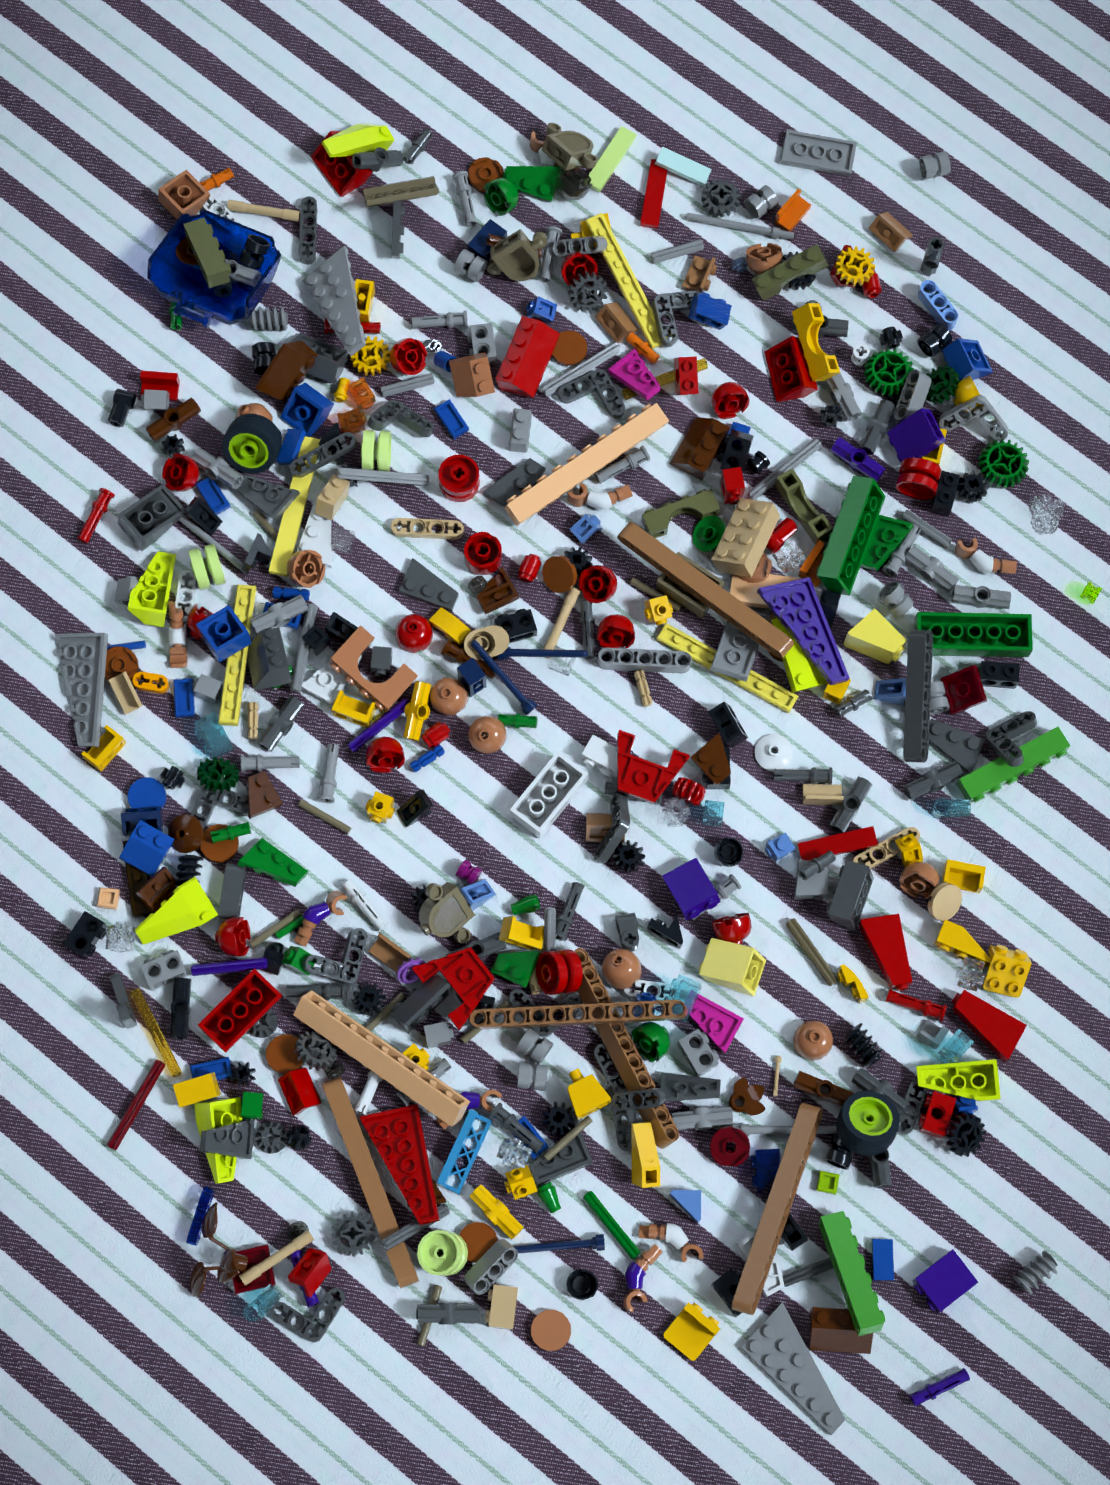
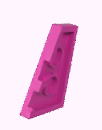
(635, 375)
(716, 1022)

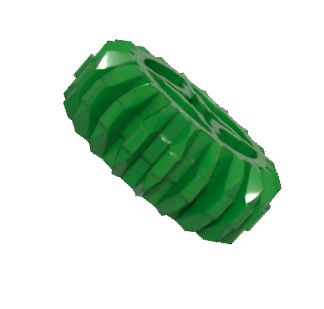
(877, 379)
(1006, 476)

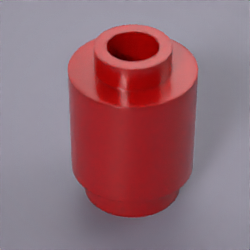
(872, 288)
(529, 568)
(436, 734)

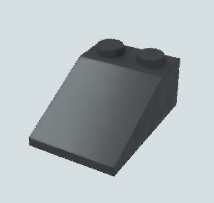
(150, 517)

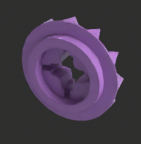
(403, 974)

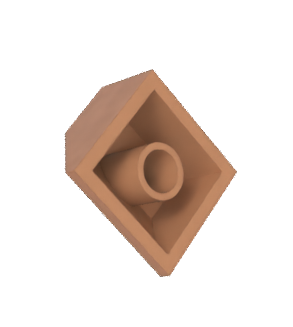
(183, 195)
(472, 376)

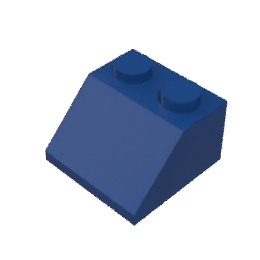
(967, 359)
(306, 409)
(224, 633)
(146, 848)

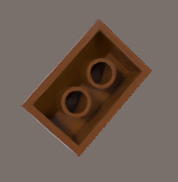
(287, 370)
(700, 446)
(834, 1332)

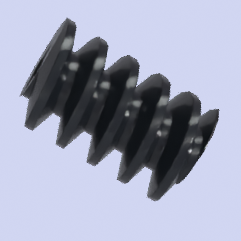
(187, 869)
(863, 1045)

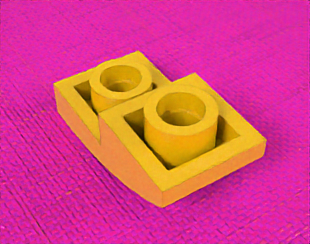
(450, 625)
(848, 978)

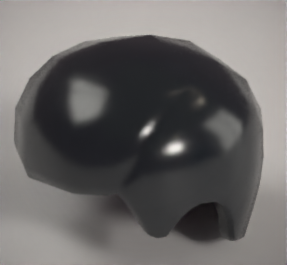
(728, 852)
(582, 1284)

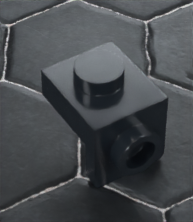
(274, 954)

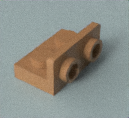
(699, 274)

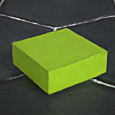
(827, 1182)

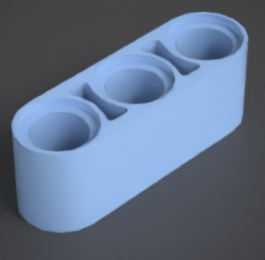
(937, 297)

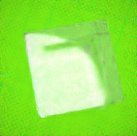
(342, 539)
(561, 664)

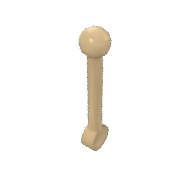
(778, 1060)

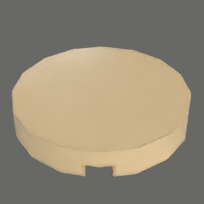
(945, 901)

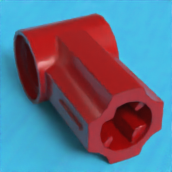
(781, 534)

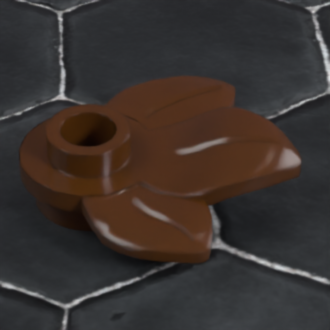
(749, 1096)

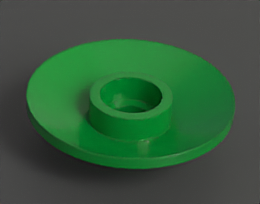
(708, 533)

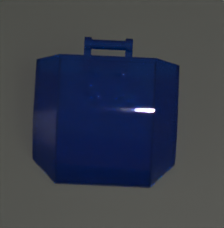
(187, 285)

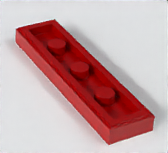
(653, 196)
(838, 843)

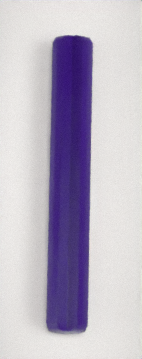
(378, 726)
(228, 966)

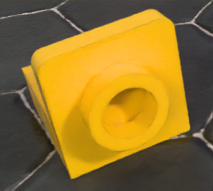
(909, 849)

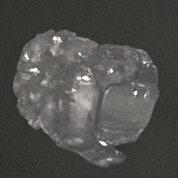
(1045, 513)

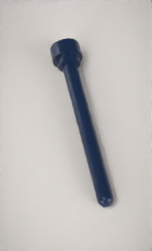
(541, 653)
(526, 704)
(596, 1242)

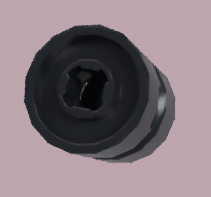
(253, 253)
(934, 340)
(263, 354)
(839, 1154)

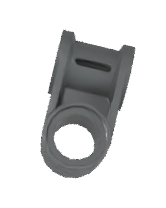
(627, 928)

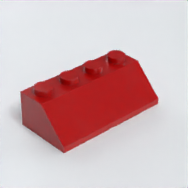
(527, 357)
(239, 1010)

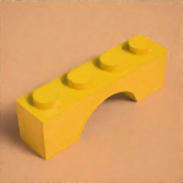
(808, 322)

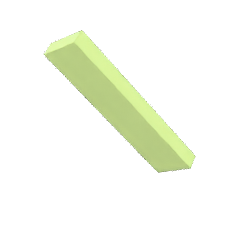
(611, 158)

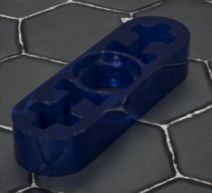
(202, 1207)

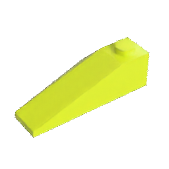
(358, 139)
(151, 594)
(799, 668)
(183, 911)
(965, 1079)
(213, 1115)

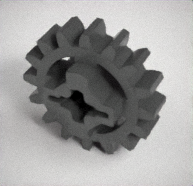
(729, 199)
(592, 284)
(313, 1051)
(353, 1242)

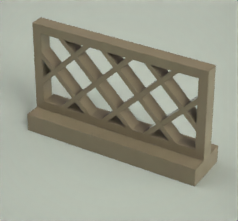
(400, 191)

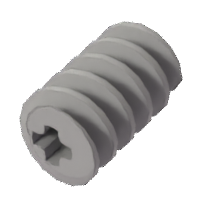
(269, 318)
(1036, 1272)

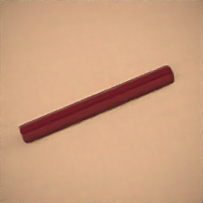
(136, 1104)

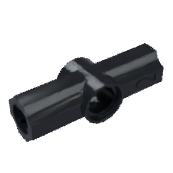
(180, 1021)

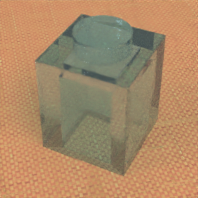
(713, 813)

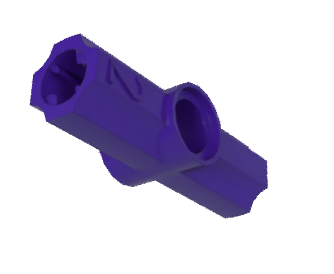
(848, 453)

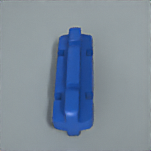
(290, 593)
(427, 758)

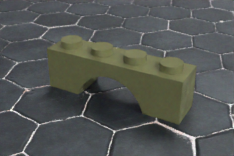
(776, 278)
(793, 493)
(699, 505)

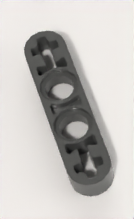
(308, 230)
(322, 452)

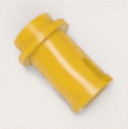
(341, 391)

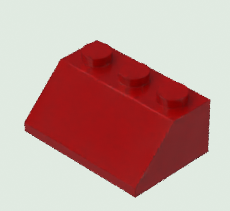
(340, 170)
(789, 370)

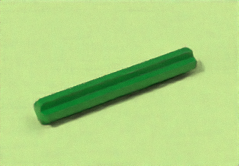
(611, 1224)

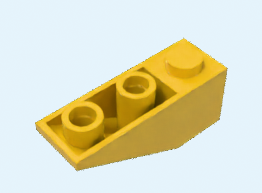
(959, 941)
(644, 1156)

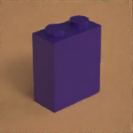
(916, 435)
(691, 889)
(944, 1281)

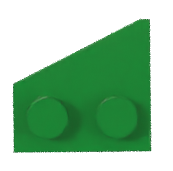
(516, 966)

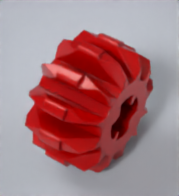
(689, 791)

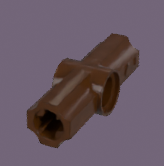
(164, 426)
(811, 1085)

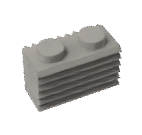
(520, 430)

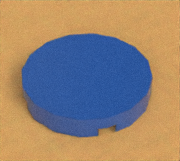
(146, 793)

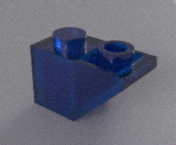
(766, 1167)

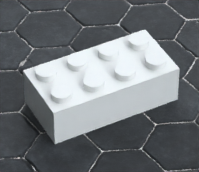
(548, 794)

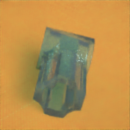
(952, 808)
(263, 1303)

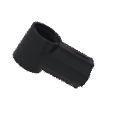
(122, 403)

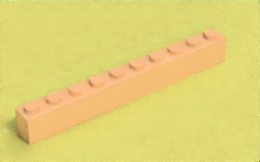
(586, 464)
(381, 1058)

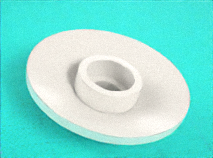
(769, 760)

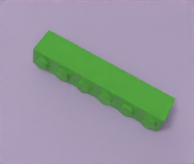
(997, 773)
(851, 1273)

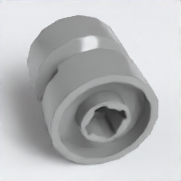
(934, 165)
(759, 203)
(475, 269)
(895, 598)
(938, 702)
(534, 1046)
(532, 1076)

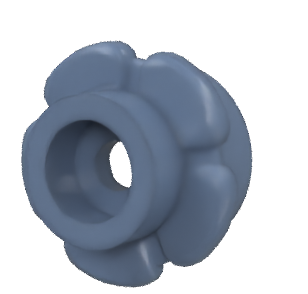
(739, 264)

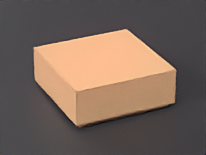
(108, 898)

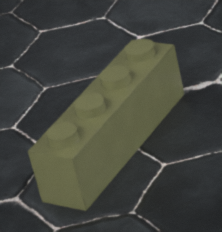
(207, 253)

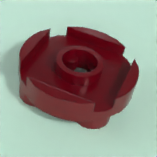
(730, 1134)

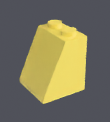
(876, 639)
(732, 966)

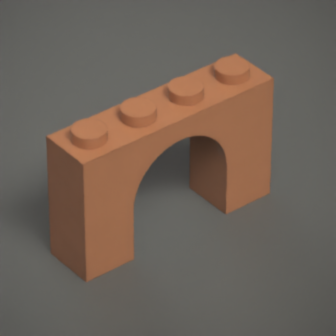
(384, 693)

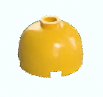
(965, 392)

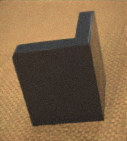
(316, 639)

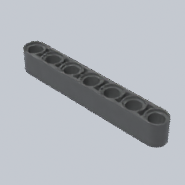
(918, 696)

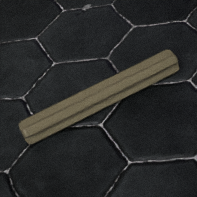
(811, 952)

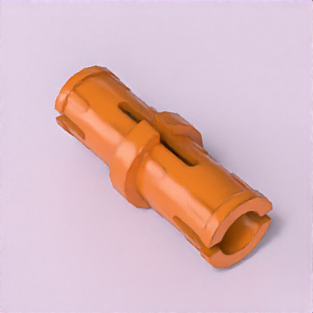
(217, 179)
(642, 348)

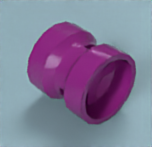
(468, 872)

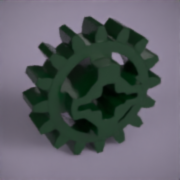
(941, 384)
(217, 774)

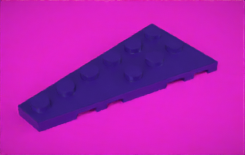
(803, 617)

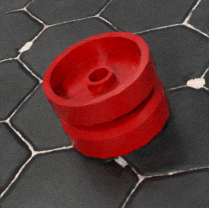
(459, 478)
(918, 478)
(559, 972)

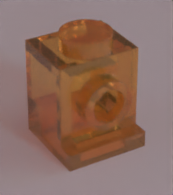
(362, 401)
(352, 426)

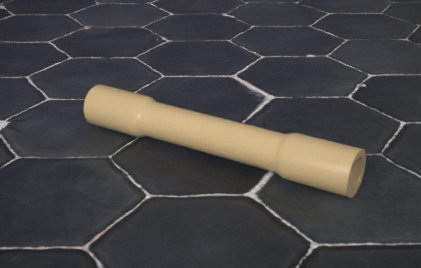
(286, 214)
(569, 603)
(256, 1270)

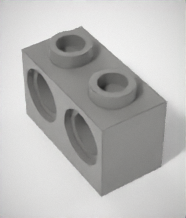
(484, 344)
(165, 974)
(693, 1054)

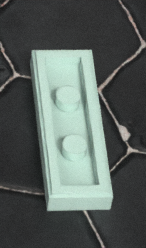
(683, 166)

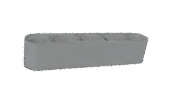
(653, 656)

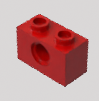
(686, 375)
(732, 485)
(942, 1103)

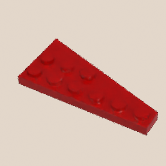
(403, 1149)

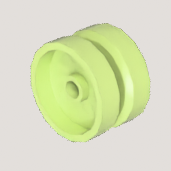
(375, 450)
(208, 566)
(439, 1242)

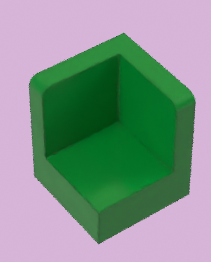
(252, 1106)

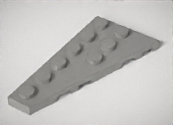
(337, 298)
(84, 679)
(785, 1358)

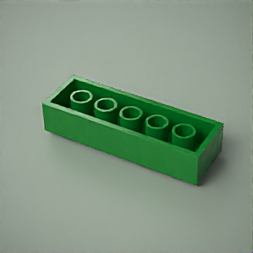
(851, 535)
(978, 633)

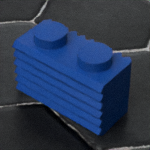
(710, 310)

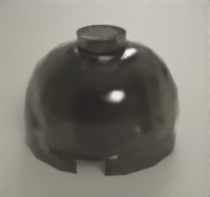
(572, 184)

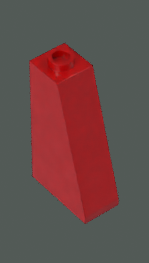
(888, 947)
(989, 1023)

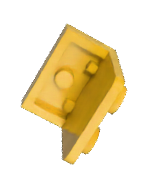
(1007, 971)
(691, 1331)

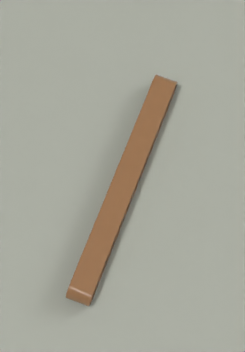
(705, 590)
(569, 1010)
(625, 1054)
(369, 1179)
(777, 1209)

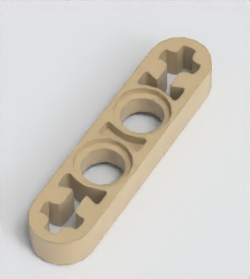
(427, 532)
(885, 849)

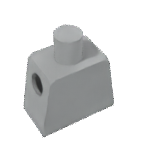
(815, 886)

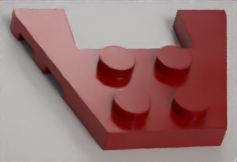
(642, 777)
(465, 975)

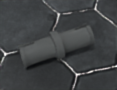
(418, 146)
(852, 703)
(817, 865)

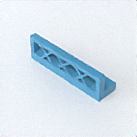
(457, 1148)

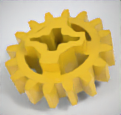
(854, 267)
(375, 362)

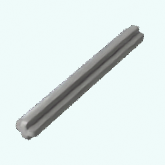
(581, 369)
(791, 463)
(383, 476)
(303, 650)

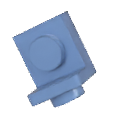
(586, 527)
(779, 847)

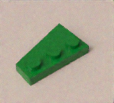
(534, 179)
(884, 540)
(270, 860)

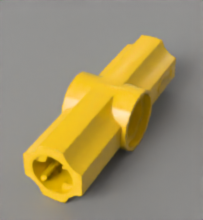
(417, 711)
(496, 1212)

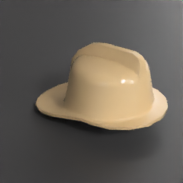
(491, 638)

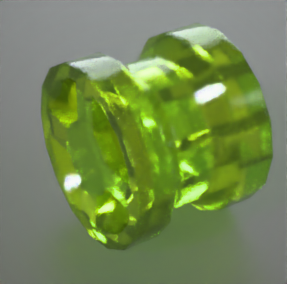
(1091, 592)

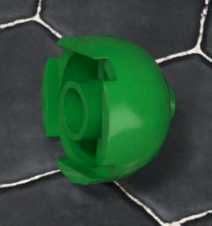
(501, 196)
(651, 1040)

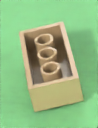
(745, 537)

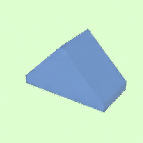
(891, 691)
(477, 893)
(689, 1201)

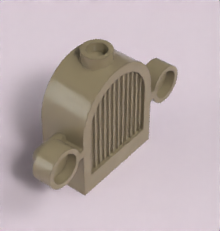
(568, 148)
(517, 256)
(445, 912)

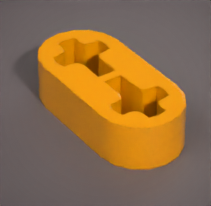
(151, 678)

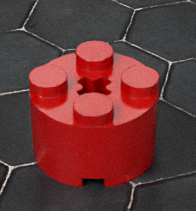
(479, 563)

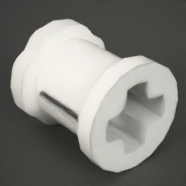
(864, 354)

